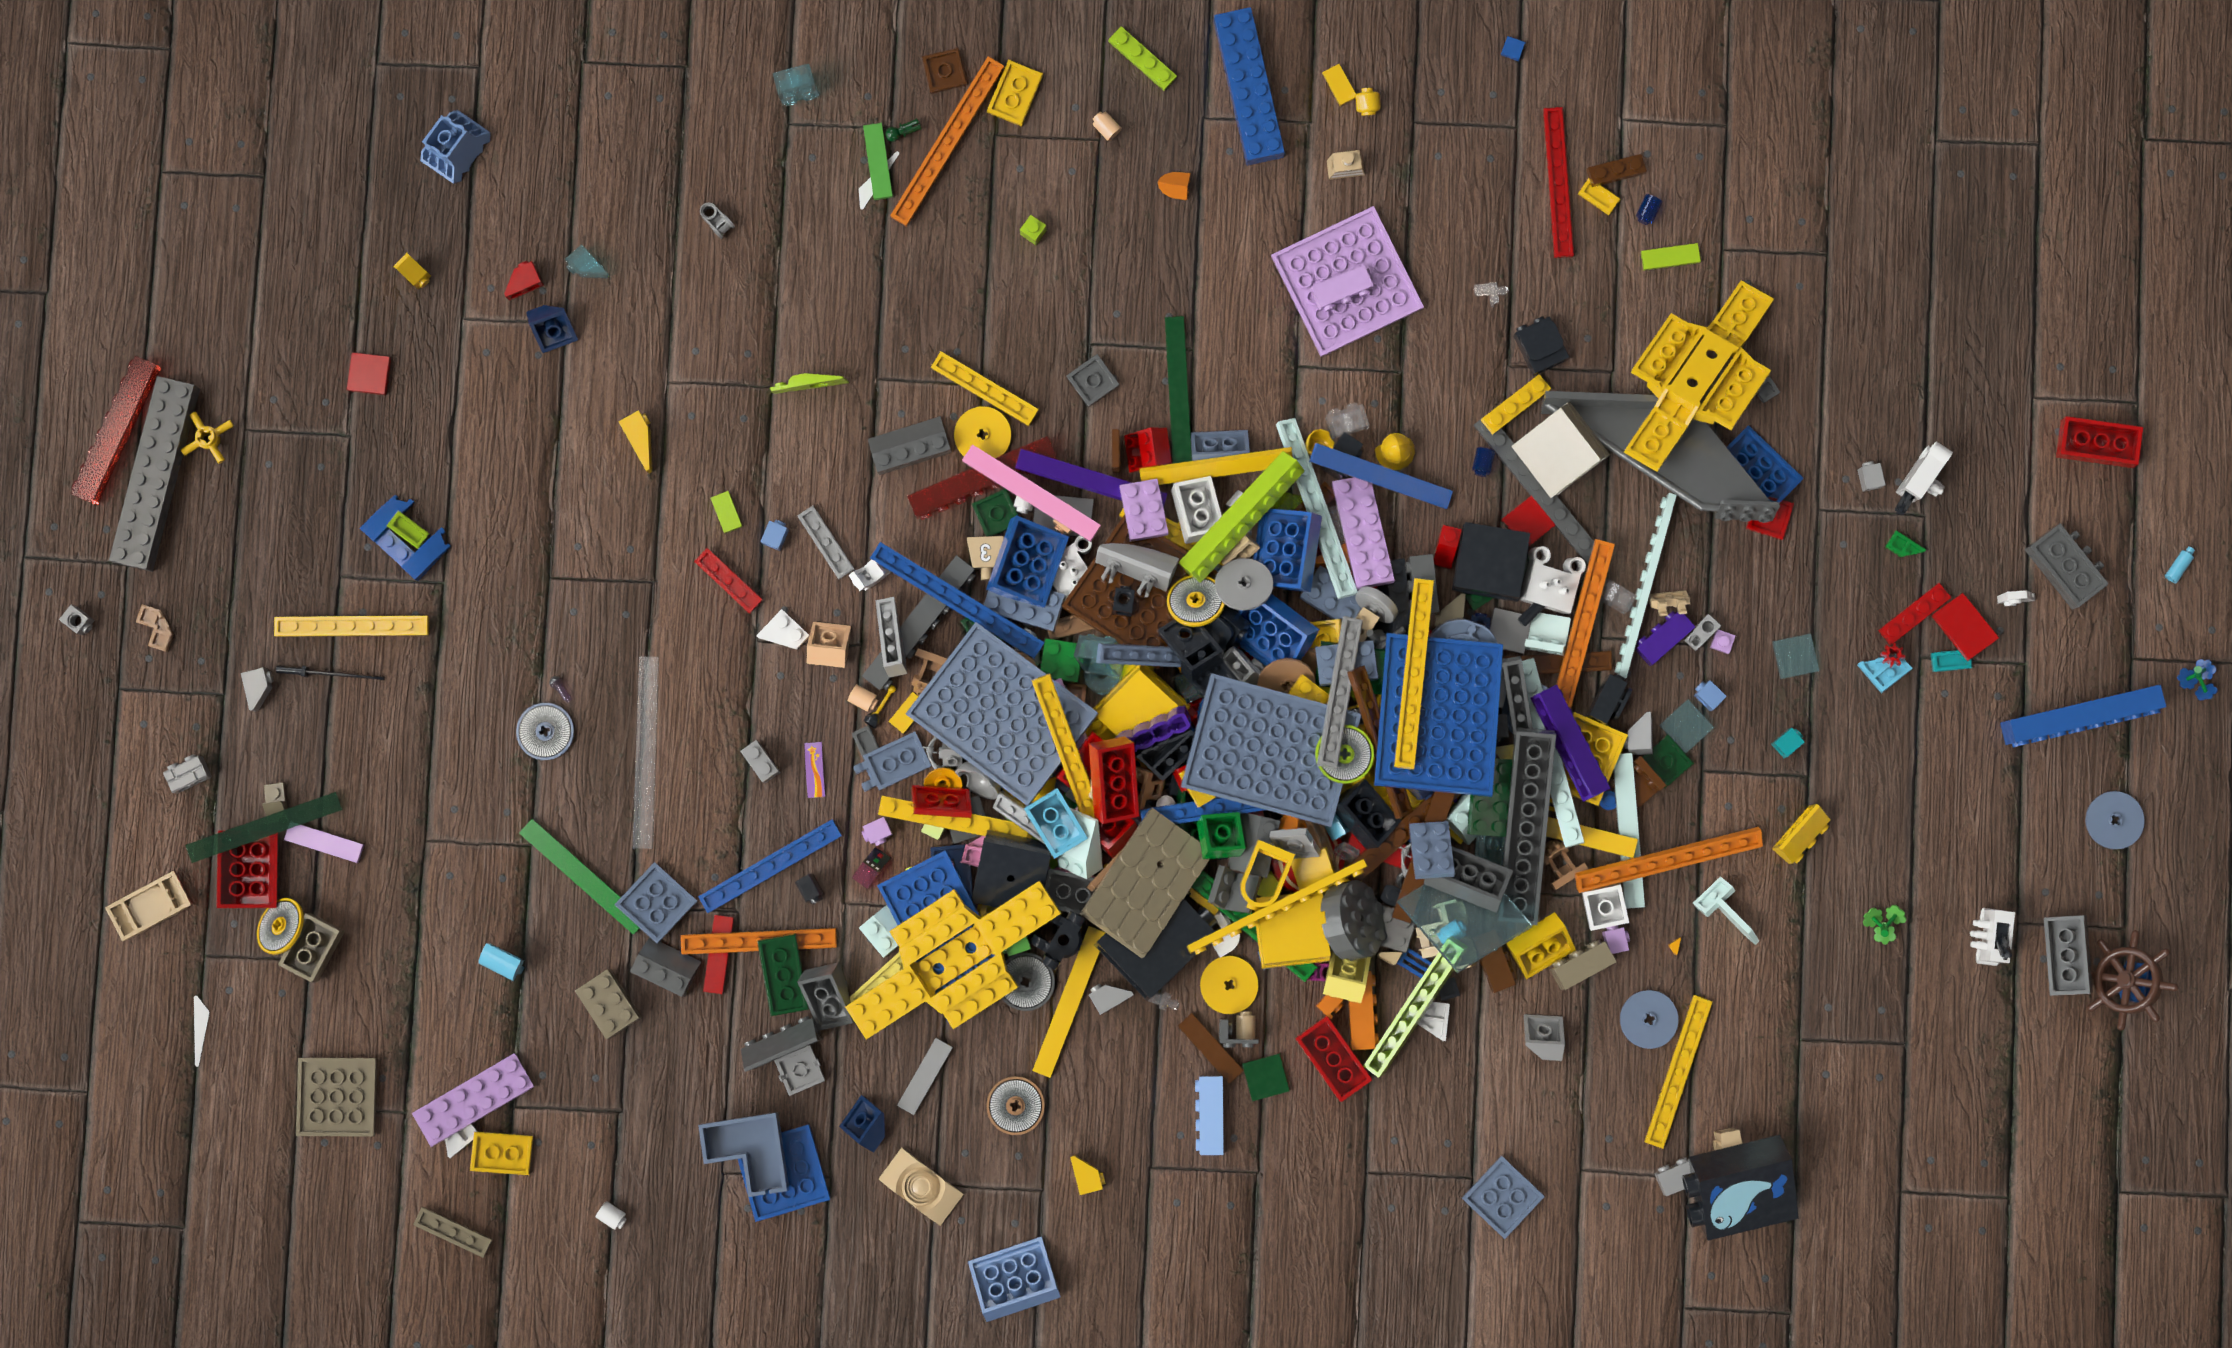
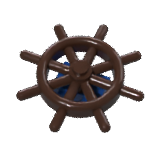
(2135, 982)

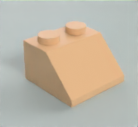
(828, 644)

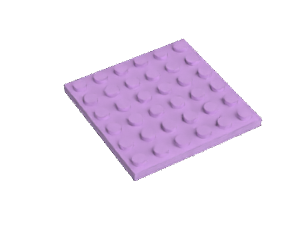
(1336, 251)

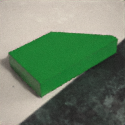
(1903, 545)

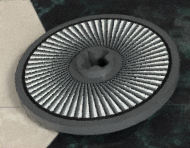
(1039, 988)

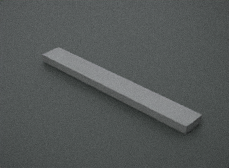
(1339, 693)

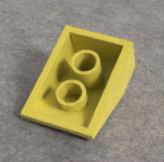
(1347, 978)

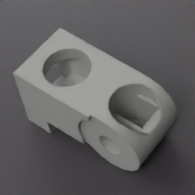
(1702, 632)

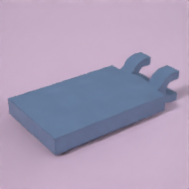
(893, 762)

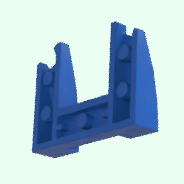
(414, 563)

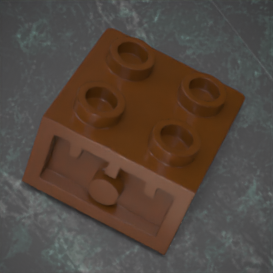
(1646, 781)

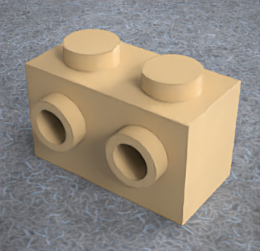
(1726, 1138)

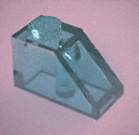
(584, 264)

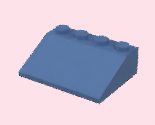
(1014, 1279)

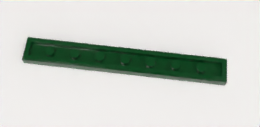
(1178, 389)

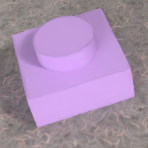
(1722, 641)

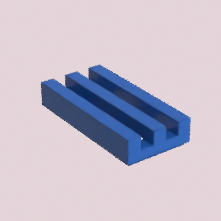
(1403, 956)

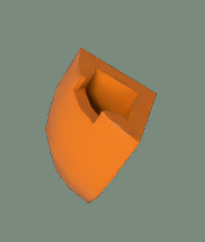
(1175, 185)

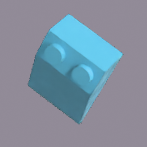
(1055, 823)

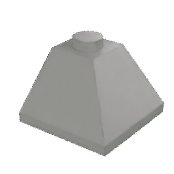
(1545, 1036)

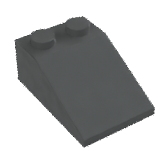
(826, 995)

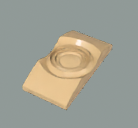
(148, 906)
(920, 1186)

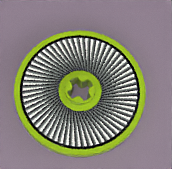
(1356, 764)

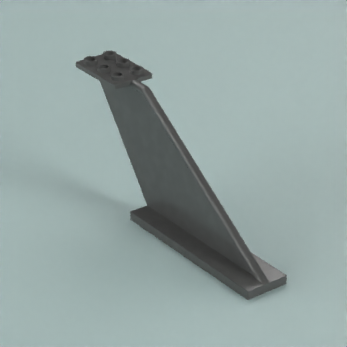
(1696, 469)

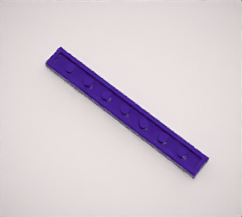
(1072, 474)

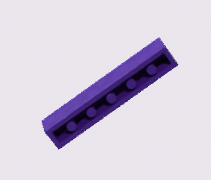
(1570, 743)

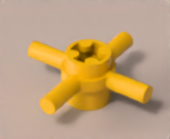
(204, 431)

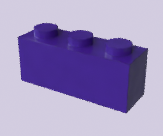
(1664, 637)

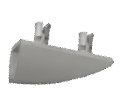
(1139, 563)

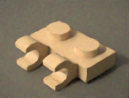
(1675, 599)

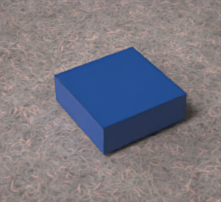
(1512, 48)

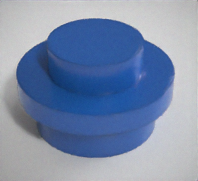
(1608, 800)

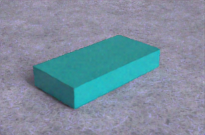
(1949, 661)

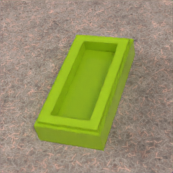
(726, 512)
(407, 529)

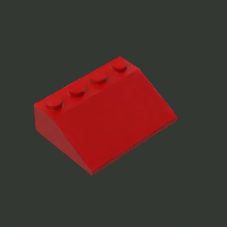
(248, 875)

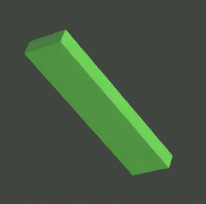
(877, 161)

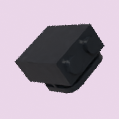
(1541, 345)
(1228, 629)
(1609, 699)

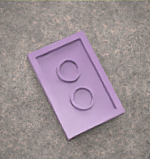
(1143, 510)

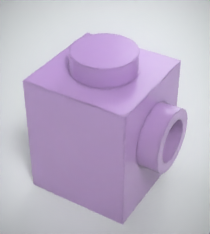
(877, 831)
(1616, 939)

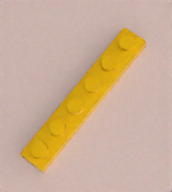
(984, 388)

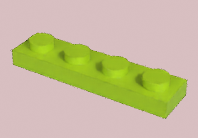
(1142, 58)

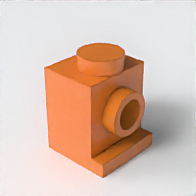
(1329, 1004)

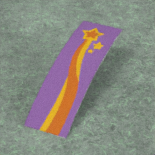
(814, 770)

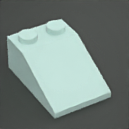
(1085, 857)
(877, 931)

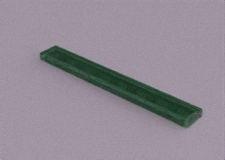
(263, 827)

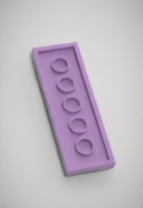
(1363, 532)
(473, 1100)

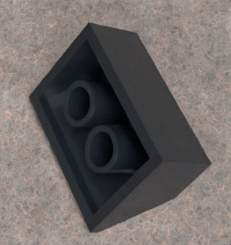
(1366, 814)

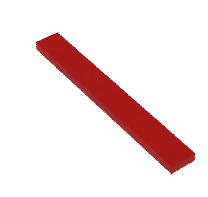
(1558, 182)

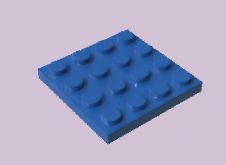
(804, 1174)

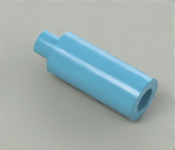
(2180, 565)

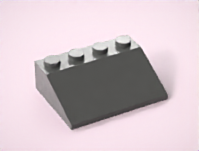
(780, 1044)

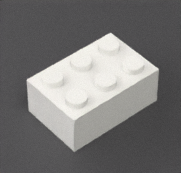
(1195, 507)

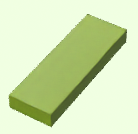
(1670, 256)

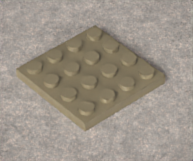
(336, 1097)

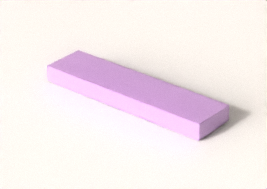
(325, 842)

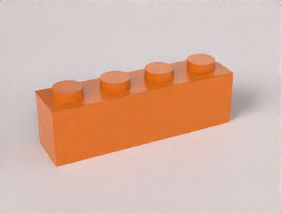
(1363, 1019)

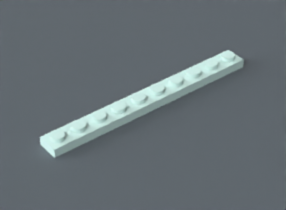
(1315, 503)
(1647, 579)
(1560, 788)

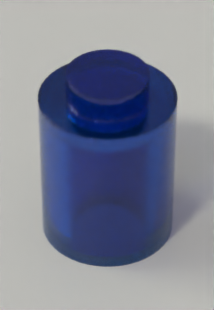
(1648, 209)
(1483, 461)

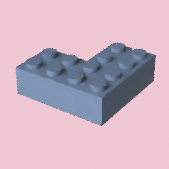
(757, 1142)

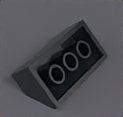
(1399, 595)

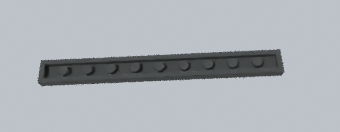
(1553, 507)

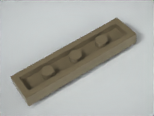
(453, 1232)

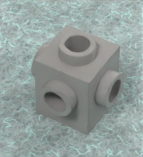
(949, 757)

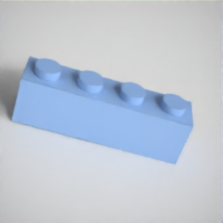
(1210, 1115)

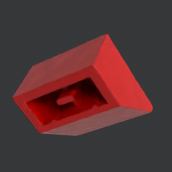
(1147, 448)

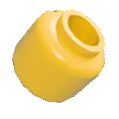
(1368, 102)

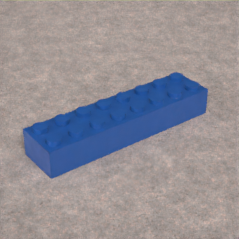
(1248, 86)
(2088, 714)

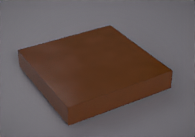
(944, 70)
(1115, 450)

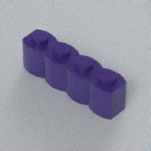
(1158, 728)

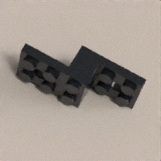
(1197, 653)

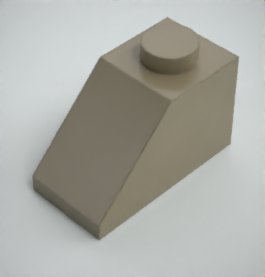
(1451, 611)

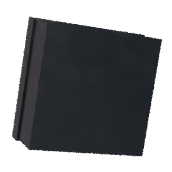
(1491, 562)
(1008, 867)

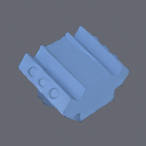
(453, 145)

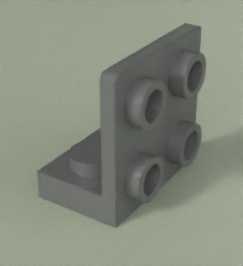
(1227, 893)
(1226, 1029)

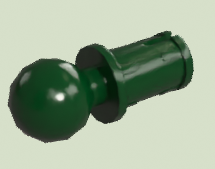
(893, 133)

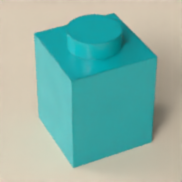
(1788, 742)

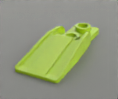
(808, 381)

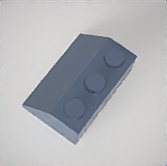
(1219, 444)

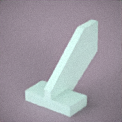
(1714, 898)

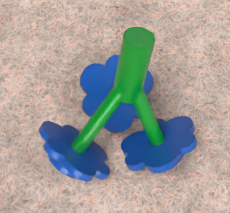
(2201, 671)

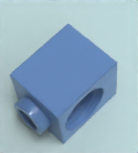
(775, 535)
(1709, 695)

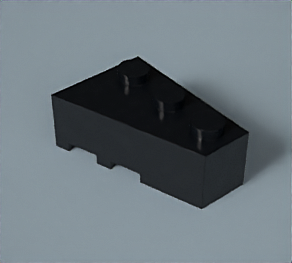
(1169, 754)

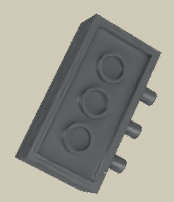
(2067, 565)

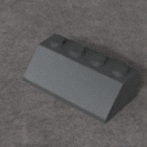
(909, 445)

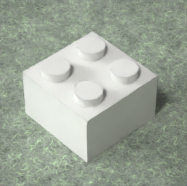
(1605, 907)

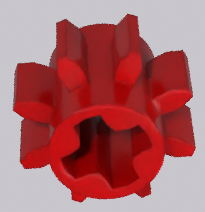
(1892, 660)

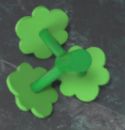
(1884, 932)

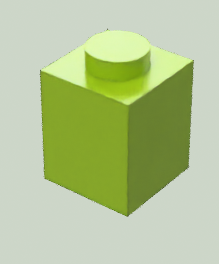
(1033, 230)

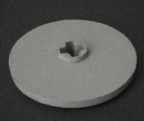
(1230, 588)

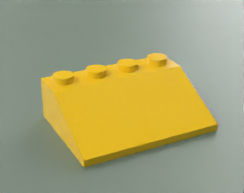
(1605, 746)

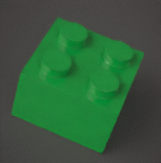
(1060, 661)
(1221, 835)

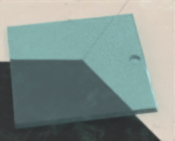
(1461, 928)

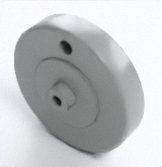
(1377, 603)

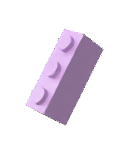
(1342, 288)

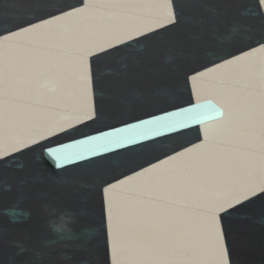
(1628, 823)

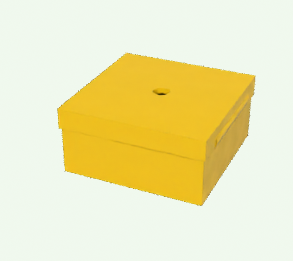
(1137, 700)
(1293, 935)

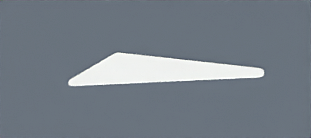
(865, 190)
(201, 1016)

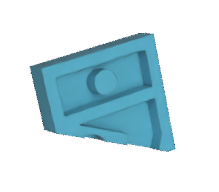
(1881, 674)

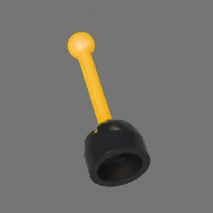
(873, 718)

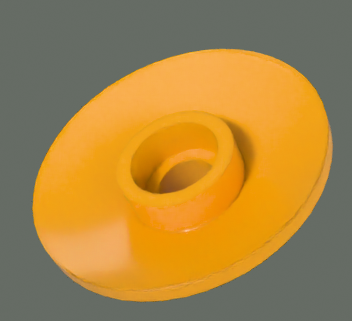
(948, 775)

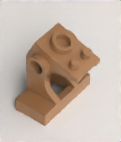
(932, 662)
(1150, 785)
(1565, 873)

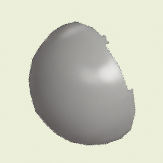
(978, 782)

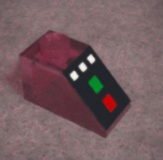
(871, 868)

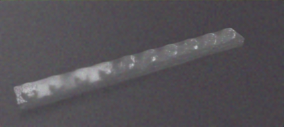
(646, 752)

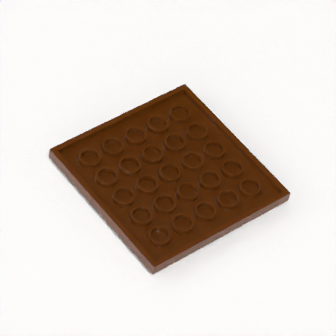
(1094, 598)

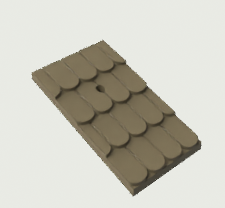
(1146, 883)

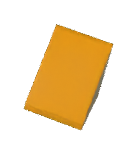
(1674, 946)

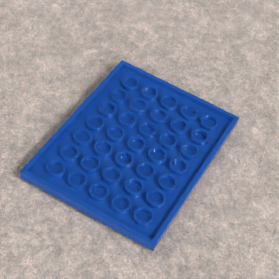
(1455, 717)

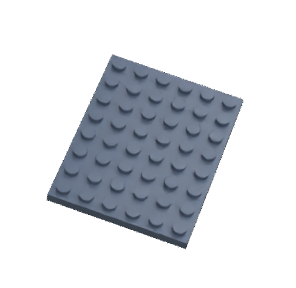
(991, 714)
(1261, 750)

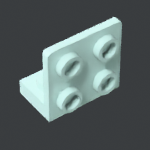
(1548, 634)

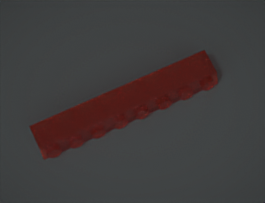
(115, 430)
(969, 483)

